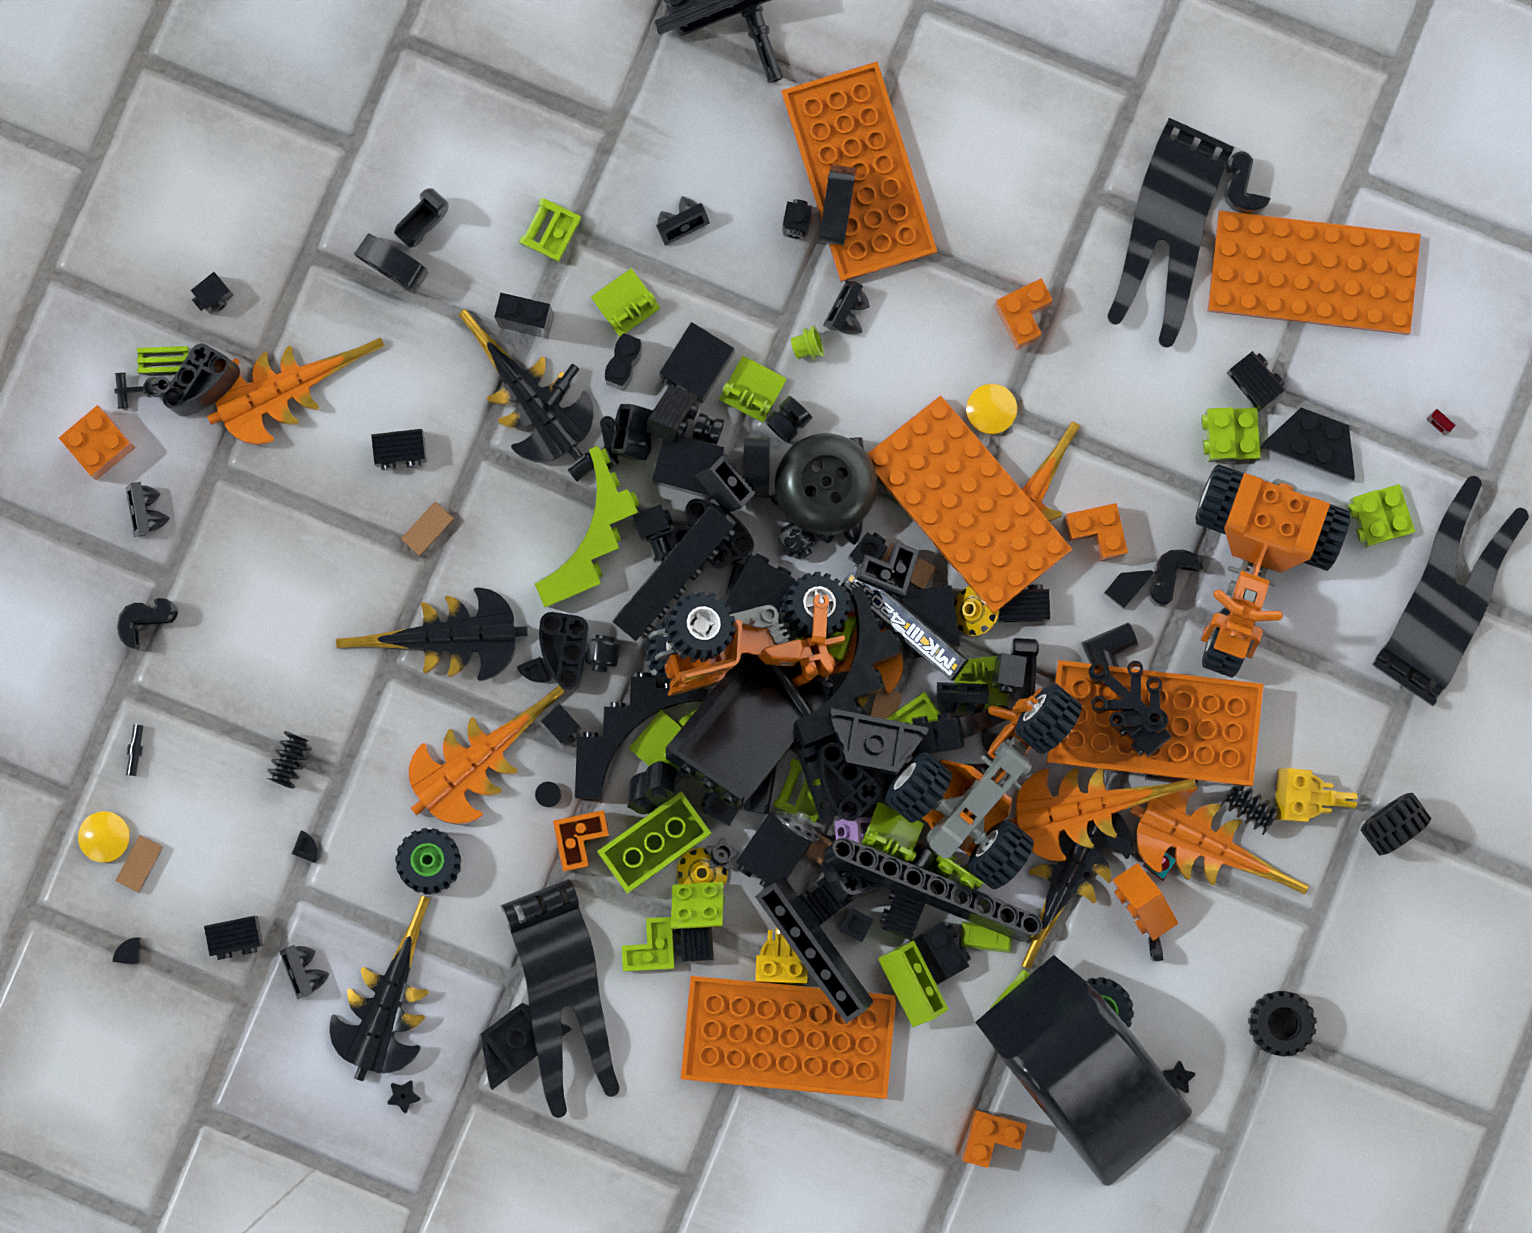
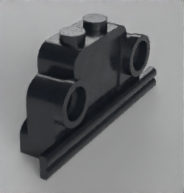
(692, 15)

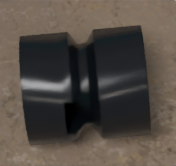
(784, 427)

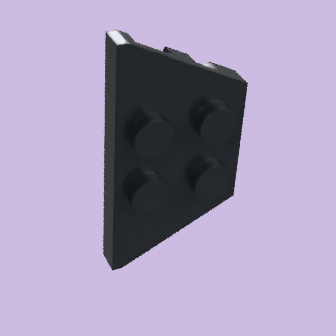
(1314, 442)
(874, 741)
(510, 1044)

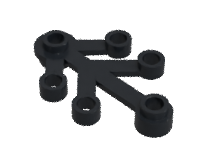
(1129, 700)

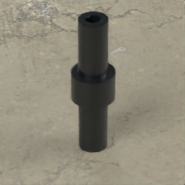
(561, 386)
(134, 750)

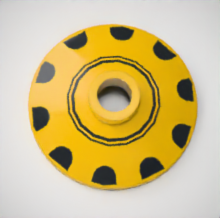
(981, 618)
(697, 859)

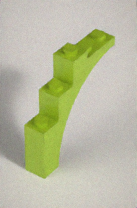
(611, 506)

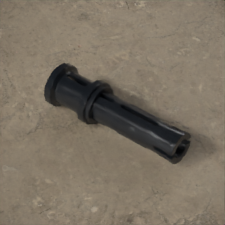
(759, 32)

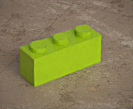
(913, 984)

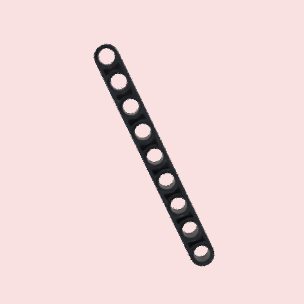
(921, 889)

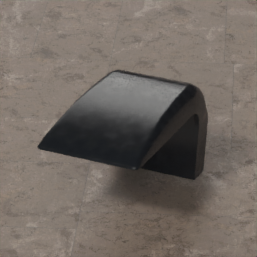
(1084, 1069)

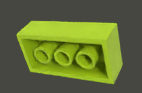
(654, 842)

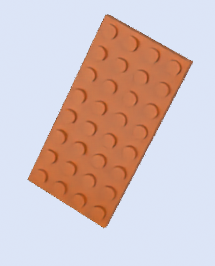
(852, 124)
(1314, 272)
(967, 504)
(1209, 722)
(785, 1039)

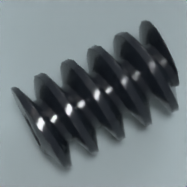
(289, 760)
(1251, 807)

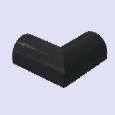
(890, 576)
(1109, 644)

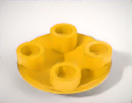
(991, 408)
(103, 836)

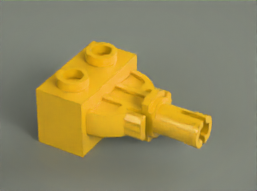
(1302, 796)
(779, 962)

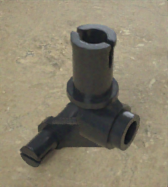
(152, 387)
(586, 464)

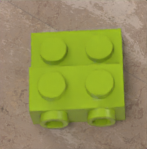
(1231, 434)
(1381, 515)

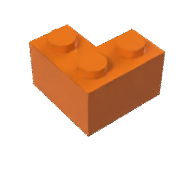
(1017, 312)
(1101, 523)
(573, 833)
(1144, 902)
(986, 1131)

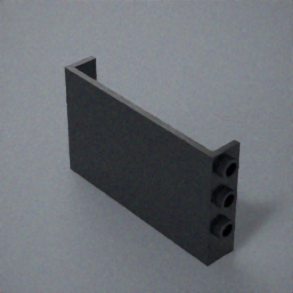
(743, 729)

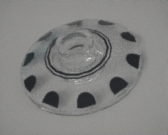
(798, 823)

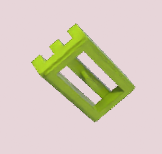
(160, 350)

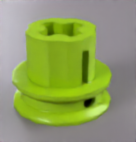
(808, 344)

